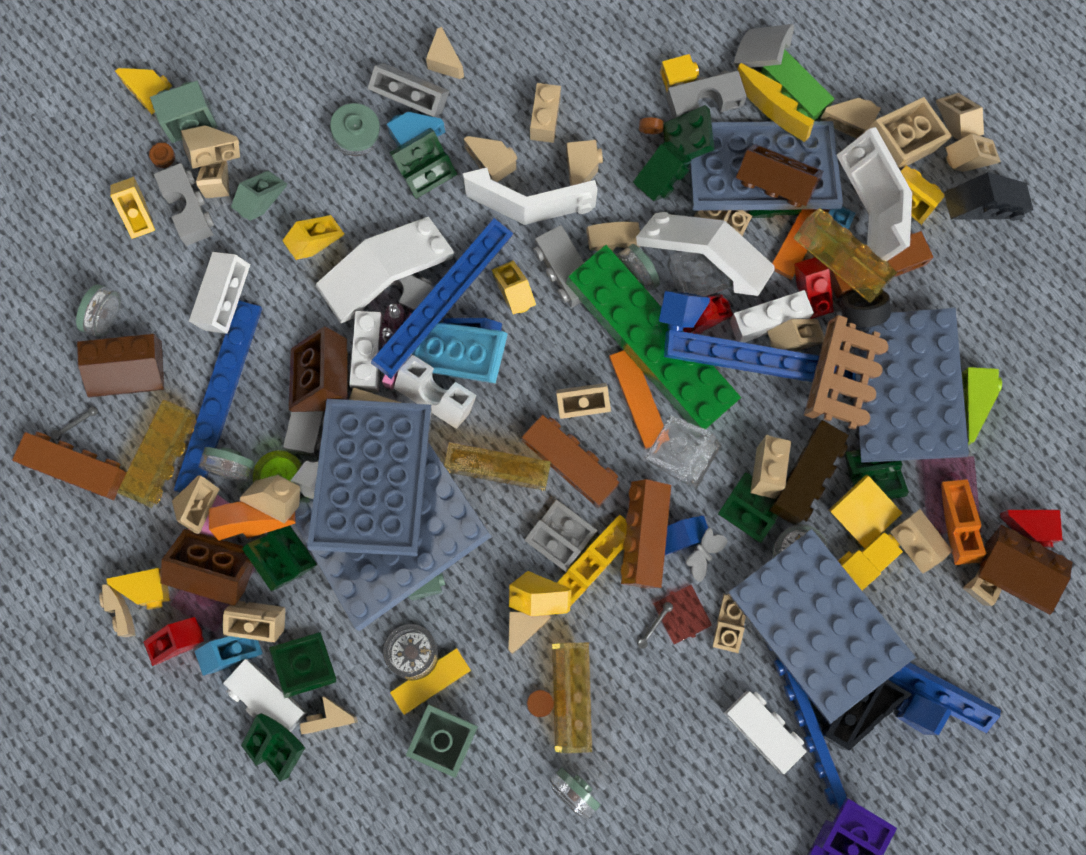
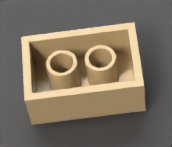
(911, 132)

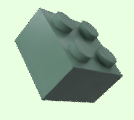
(182, 109)
(442, 740)

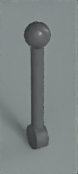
(56, 435)
(642, 642)

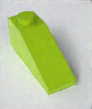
(980, 392)

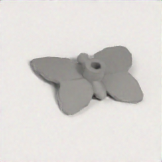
(709, 544)

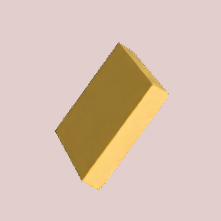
(865, 511)

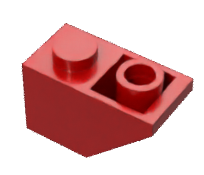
(815, 280)
(715, 313)

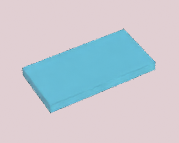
(463, 351)

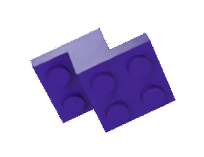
(853, 833)

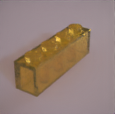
(845, 255)
(157, 454)
(497, 466)
(572, 697)

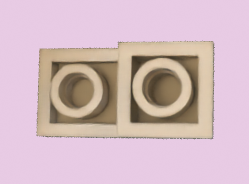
(735, 218)
(612, 234)
(113, 602)
(729, 626)

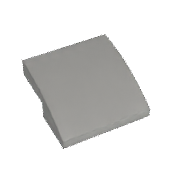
(764, 46)
(561, 535)

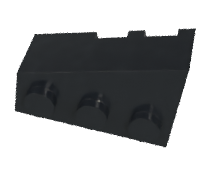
(989, 198)
(864, 716)

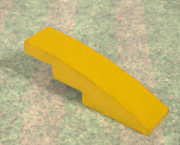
(779, 108)
(595, 559)

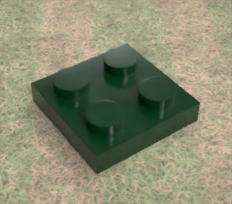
(691, 132)
(302, 665)

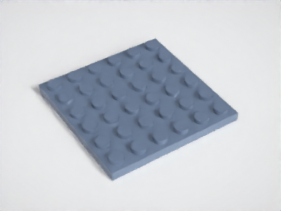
(377, 582)

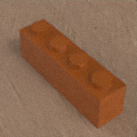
(911, 258)
(570, 461)
(68, 465)
(646, 534)

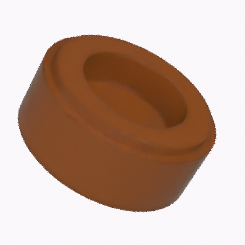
(650, 125)
(162, 155)
(540, 703)

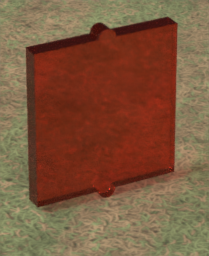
(686, 616)

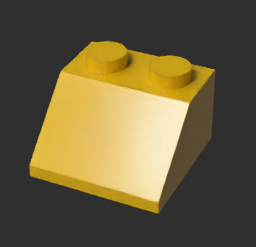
(924, 194)

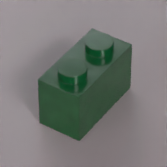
(662, 171)

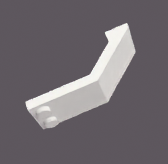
(881, 192)
(529, 209)
(716, 241)
(379, 263)

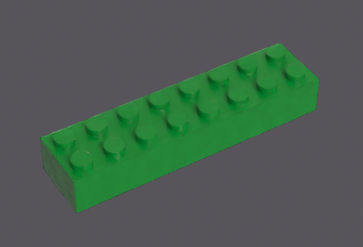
(633, 322)

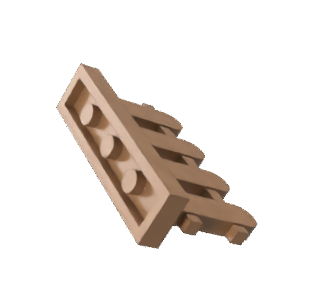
(826, 380)

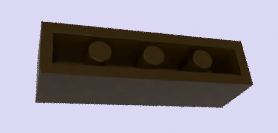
(809, 473)

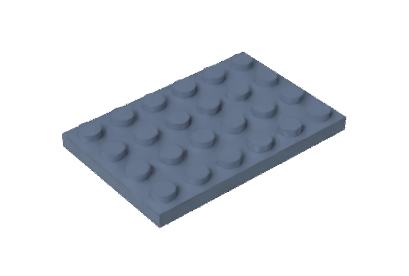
(715, 173)
(919, 391)
(370, 478)
(821, 626)

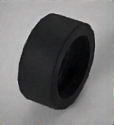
(864, 313)

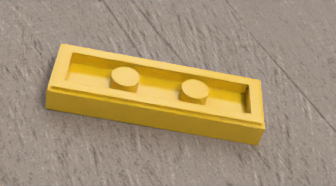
(416, 692)

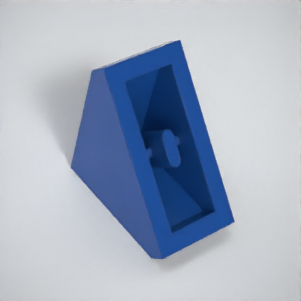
(685, 534)

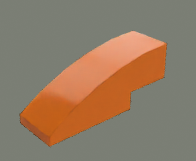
(242, 518)
(962, 522)

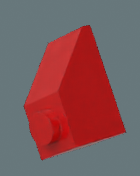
(1036, 525)
(173, 640)

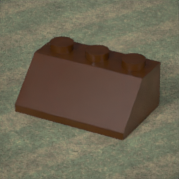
(779, 175)
(121, 365)
(318, 371)
(206, 567)
(1025, 569)

